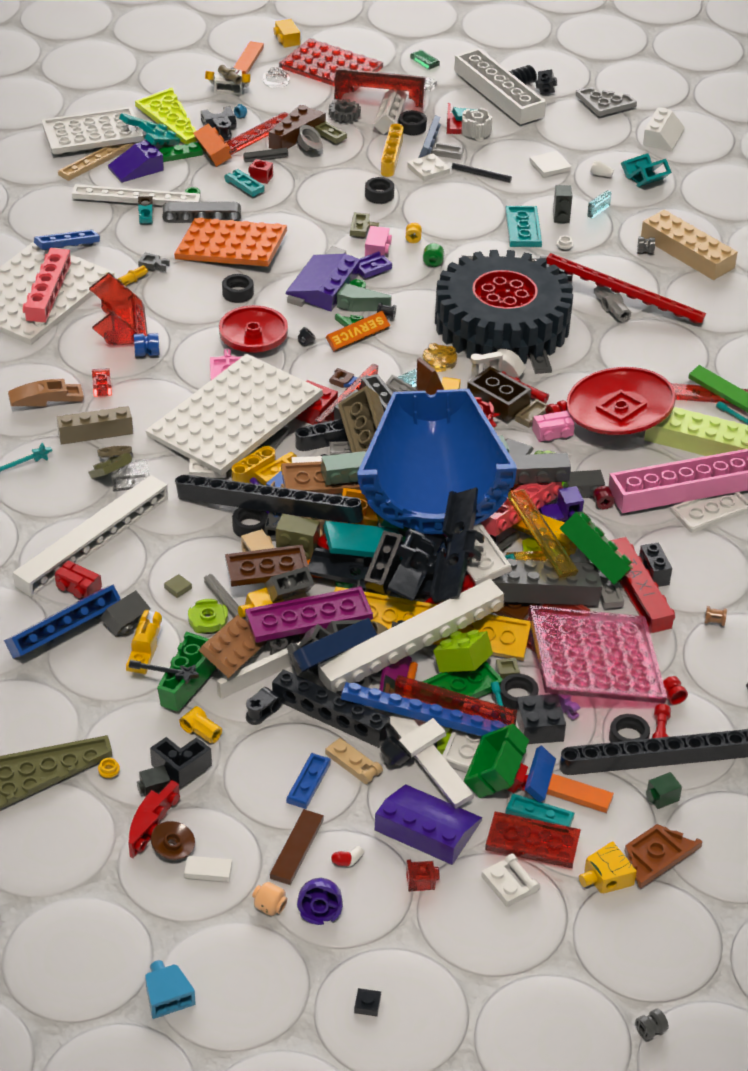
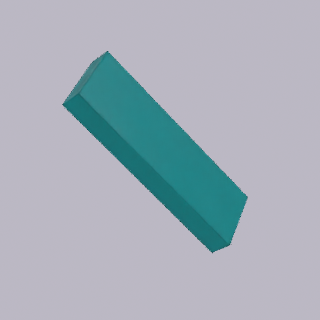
(540, 811)

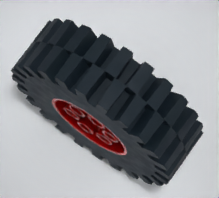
(503, 305)

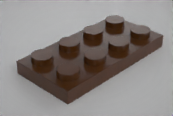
(261, 565)

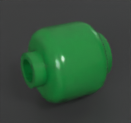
(433, 255)

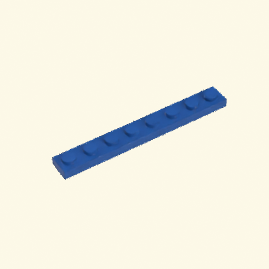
(419, 710)

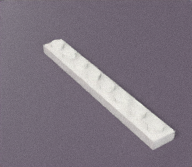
(127, 195)

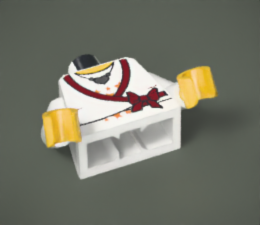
(223, 86)

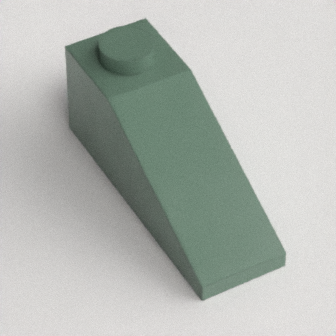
(360, 299)

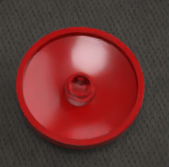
(253, 328)

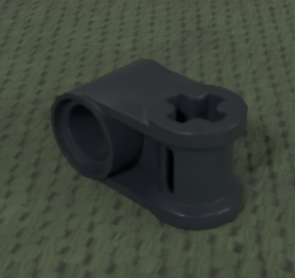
(262, 705)

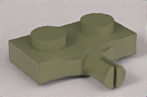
(361, 224)

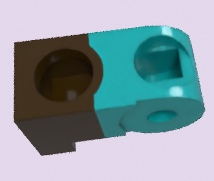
(145, 211)

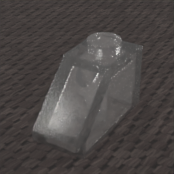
(130, 475)

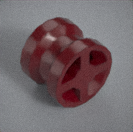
(603, 497)

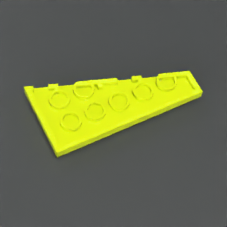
(167, 110)

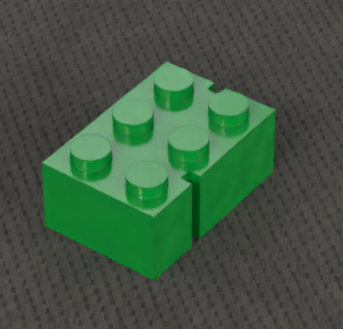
(496, 761)

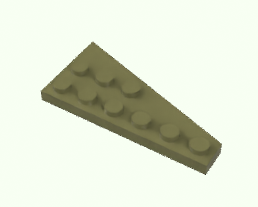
(38, 768)

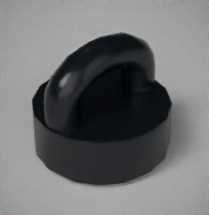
(307, 334)

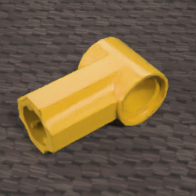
(197, 722)

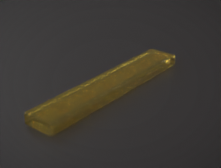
(542, 533)

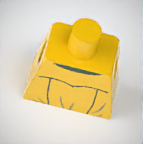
(608, 870)

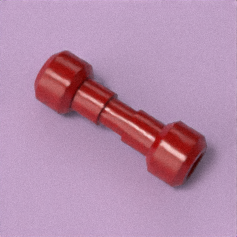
(662, 713)

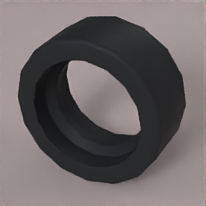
(419, 122)
(379, 183)
(237, 280)
(241, 514)
(516, 681)
(628, 721)

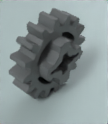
(344, 110)

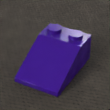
(137, 162)

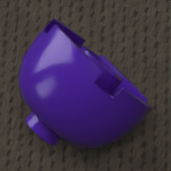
(319, 901)

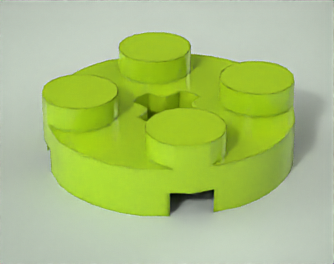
(217, 618)

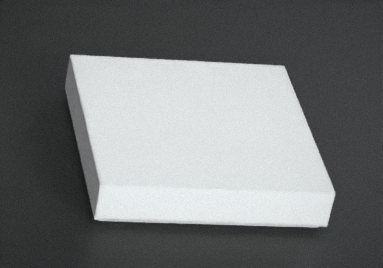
(550, 164)

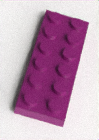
(304, 613)

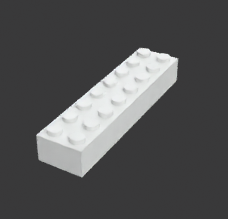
(500, 86)

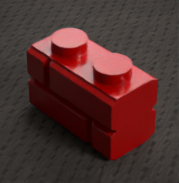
(77, 580)

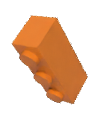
(213, 144)

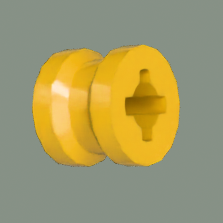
(410, 230)

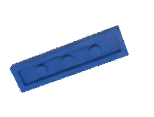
(66, 239)

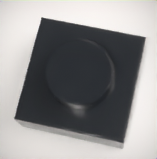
(367, 1002)

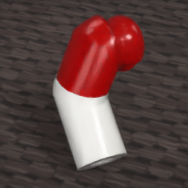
(347, 858)

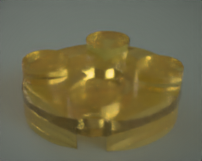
(446, 353)

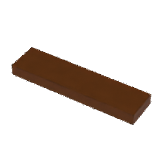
(296, 847)

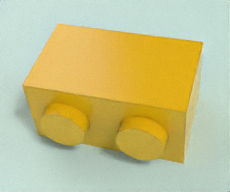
(287, 33)

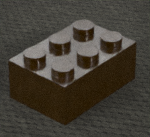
(502, 391)

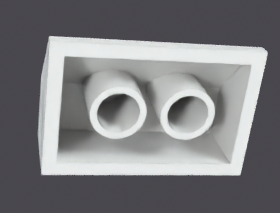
(663, 130)

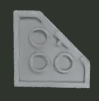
(605, 102)

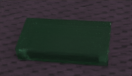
(425, 59)

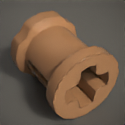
(715, 616)

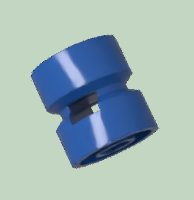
(146, 344)

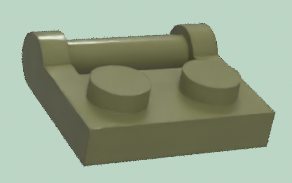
(110, 465)

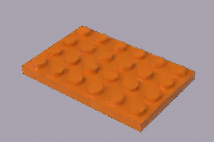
(231, 242)

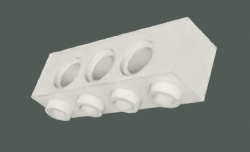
(389, 110)

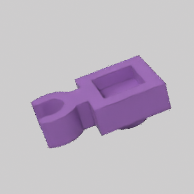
(569, 706)

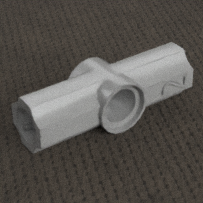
(613, 303)

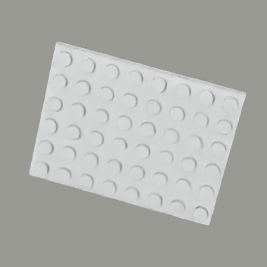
(17, 280)
(234, 413)

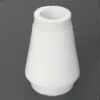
(601, 169)

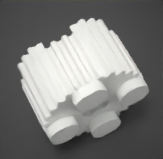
(476, 123)

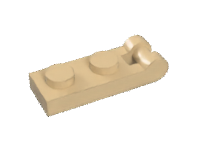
(353, 761)

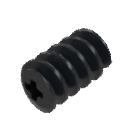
(525, 74)

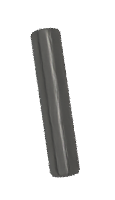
(265, 154)

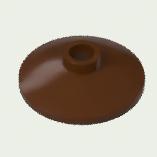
(176, 834)

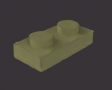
(331, 132)

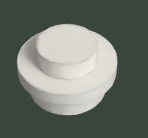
(565, 242)

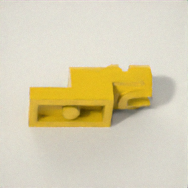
(145, 641)

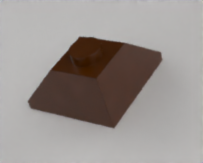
(427, 378)

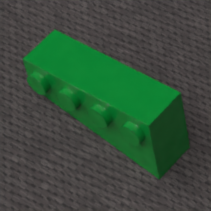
(597, 547)
(174, 692)

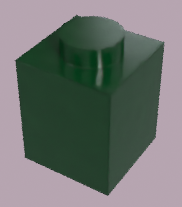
(663, 790)

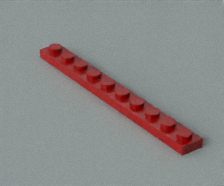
(632, 291)

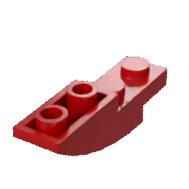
(149, 815)

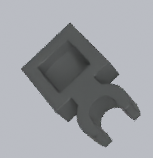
(153, 261)

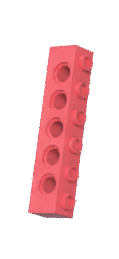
(47, 285)
(507, 516)

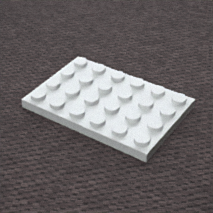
(90, 131)

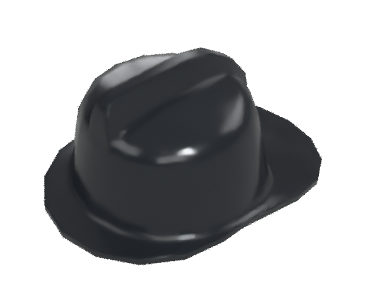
(392, 750)

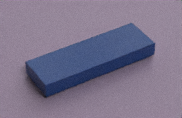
(540, 774)
(308, 781)

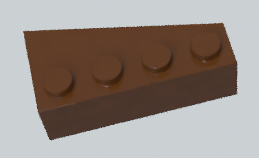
(287, 131)

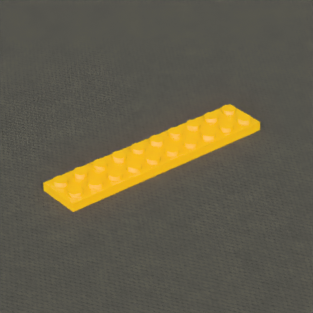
(506, 634)

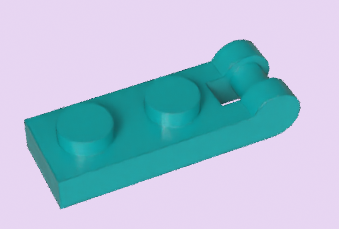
(244, 182)

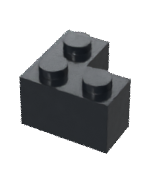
(181, 763)

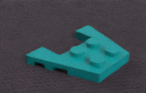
(154, 132)

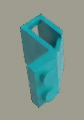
(641, 169)

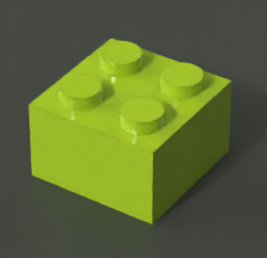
(463, 651)

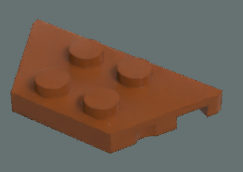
(658, 852)

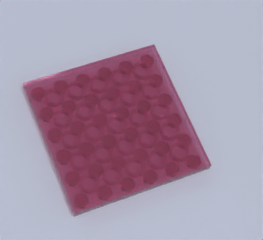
(596, 654)

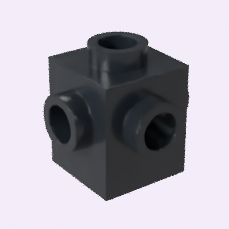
(546, 81)

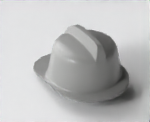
(309, 138)

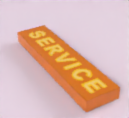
(357, 331)

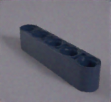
(334, 644)

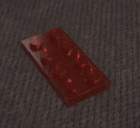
(533, 839)

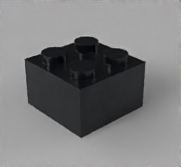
(541, 718)

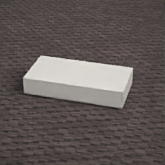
(422, 737)
(208, 868)

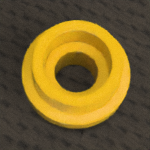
(108, 768)

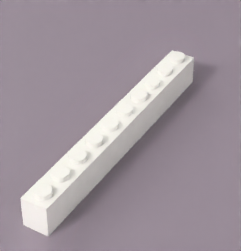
(90, 535)
(411, 636)

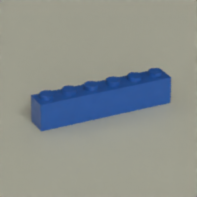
(62, 621)

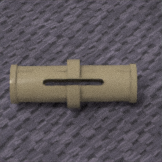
(230, 74)

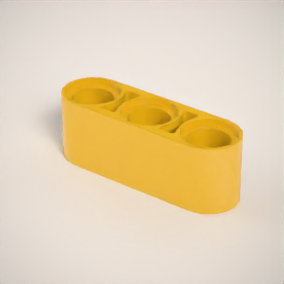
(245, 468)

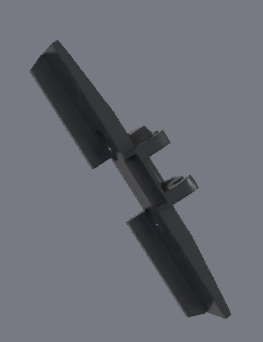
(417, 551)
(339, 568)
(451, 568)

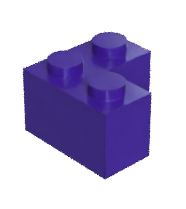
(568, 503)

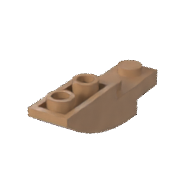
(41, 391)

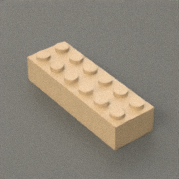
(689, 244)

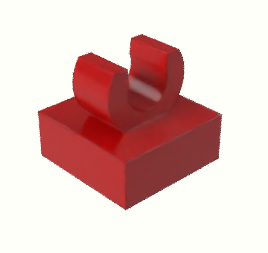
(520, 779)

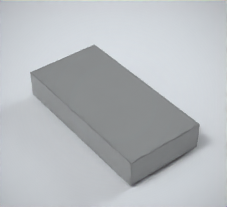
(447, 150)

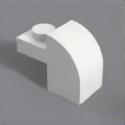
(511, 363)

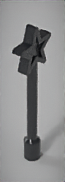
(184, 673)

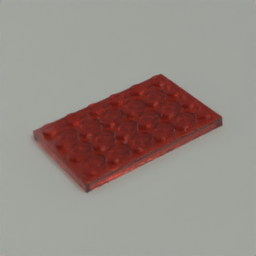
(320, 60)

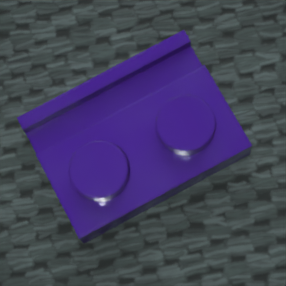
(373, 265)

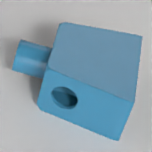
(168, 989)

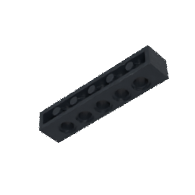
(331, 709)

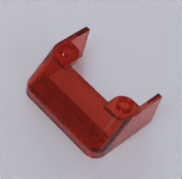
(124, 309)

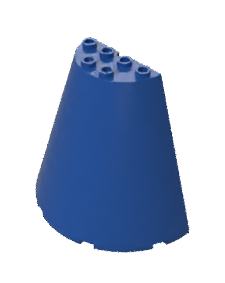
(426, 451)

